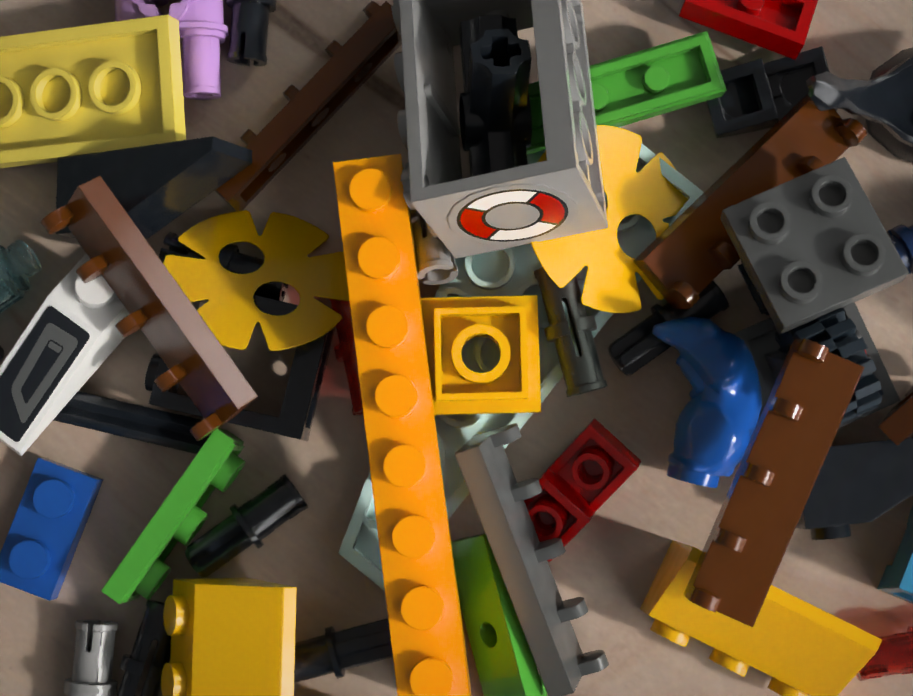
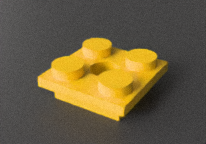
(511, 325)

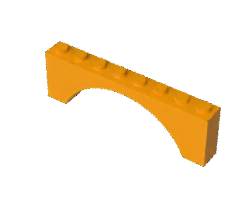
(401, 429)

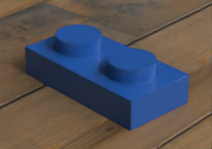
(47, 528)

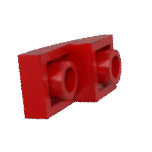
(580, 483)

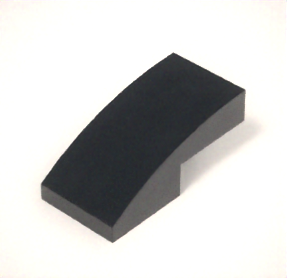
(763, 92)

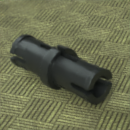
(580, 373)

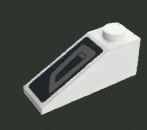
(57, 355)

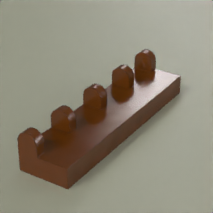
(314, 104)
(697, 244)
(154, 304)
(773, 481)

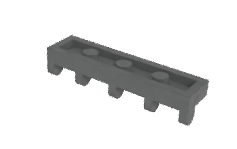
(524, 561)

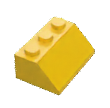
(230, 638)
(790, 639)

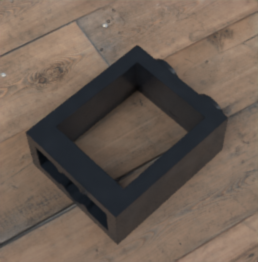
(301, 391)

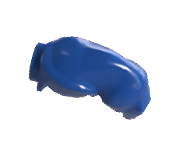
(723, 402)

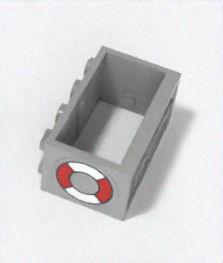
(515, 203)

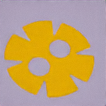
(610, 274)
(230, 295)

